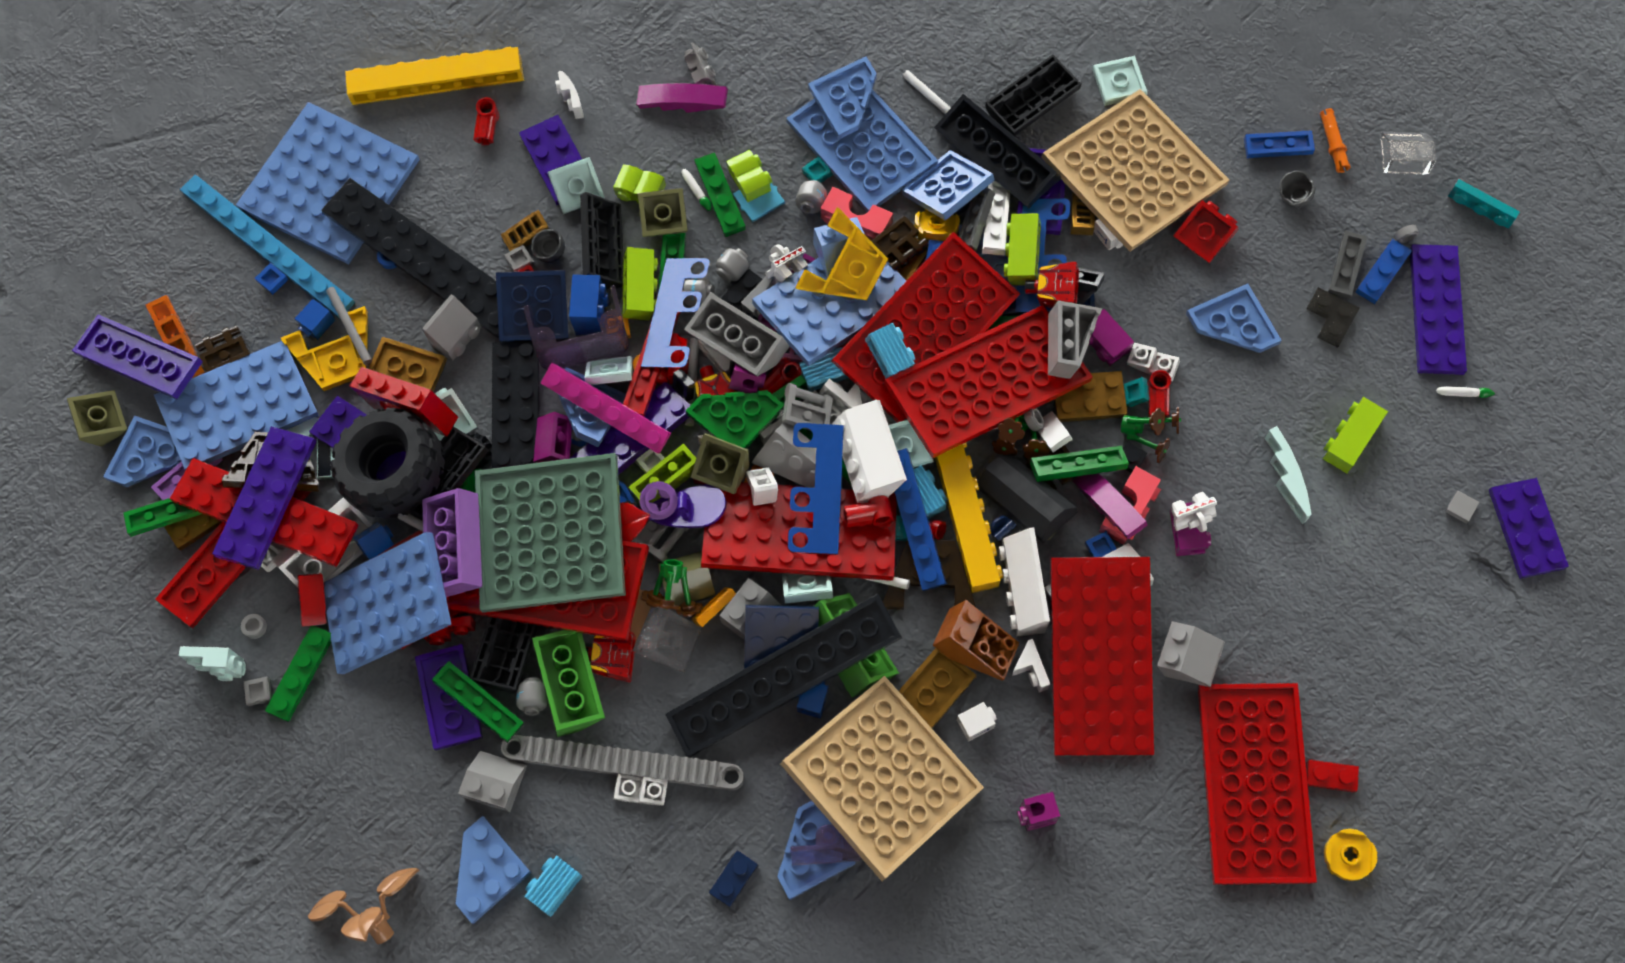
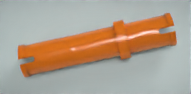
(1337, 147)

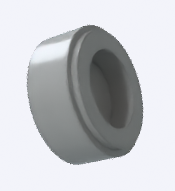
(1406, 234)
(1034, 419)
(253, 626)

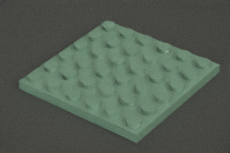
(550, 533)

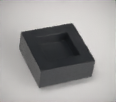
(683, 384)
(1134, 456)

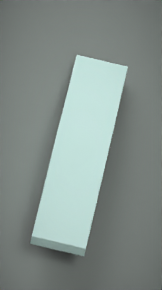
(1291, 483)

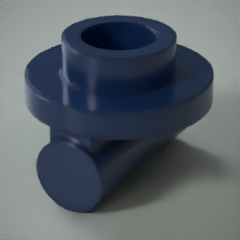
(1001, 527)

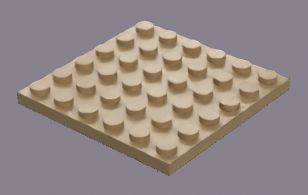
(1135, 169)
(882, 777)

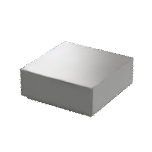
(519, 258)
(1462, 507)
(257, 691)

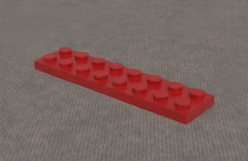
(302, 528)
(203, 579)

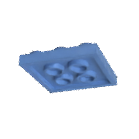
(948, 185)

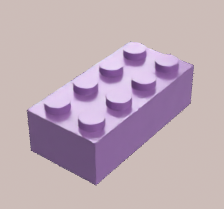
(456, 533)

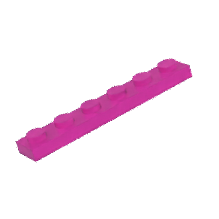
(605, 408)

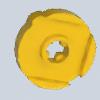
(928, 229)
(1360, 845)

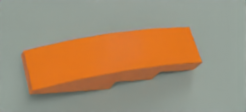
(170, 327)

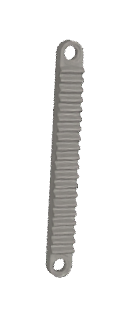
(623, 761)

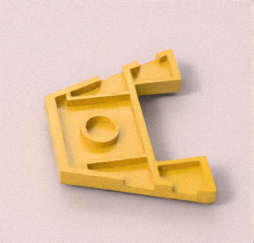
(855, 268)
(334, 361)

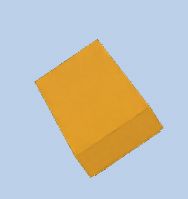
(713, 606)

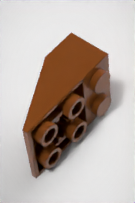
(976, 641)

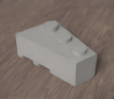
(1069, 336)
(786, 458)

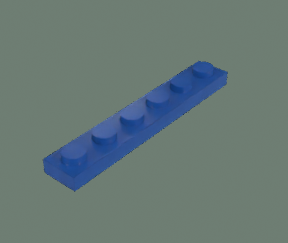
(918, 528)

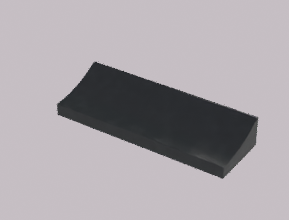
(997, 151)

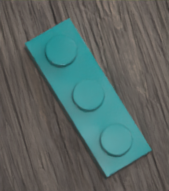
(1483, 204)

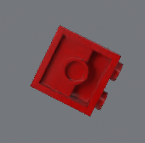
(1206, 230)

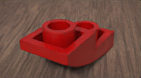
(311, 599)
(458, 625)

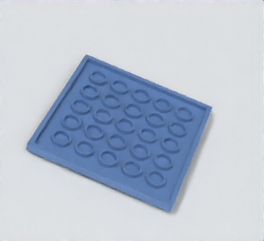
(311, 168)

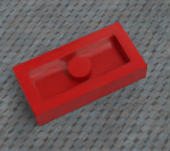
(1332, 775)

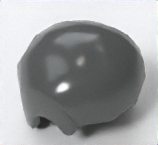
(1297, 188)
(548, 245)

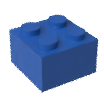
(587, 303)

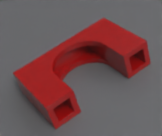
(389, 392)

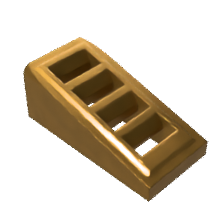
(525, 223)
(1081, 228)

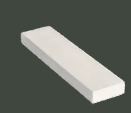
(996, 223)

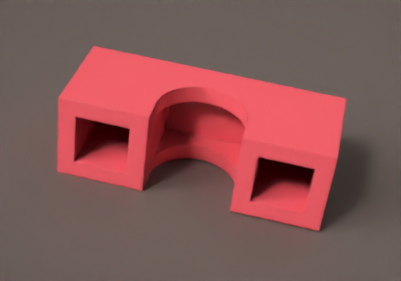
(872, 222)
(1141, 489)

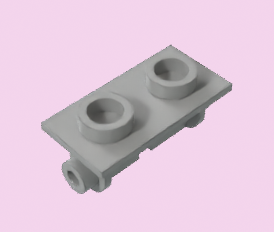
(697, 59)

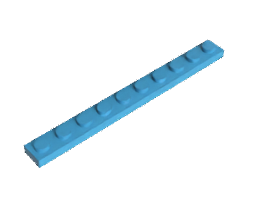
(263, 243)

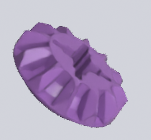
(664, 491)

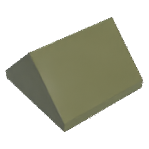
(662, 212)
(97, 417)
(720, 463)
(698, 580)

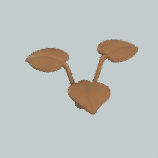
(371, 919)

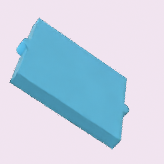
(760, 206)

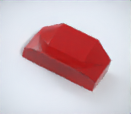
(677, 356)

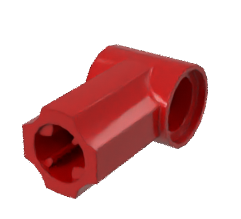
(485, 122)
(777, 378)
(1159, 395)
(875, 512)

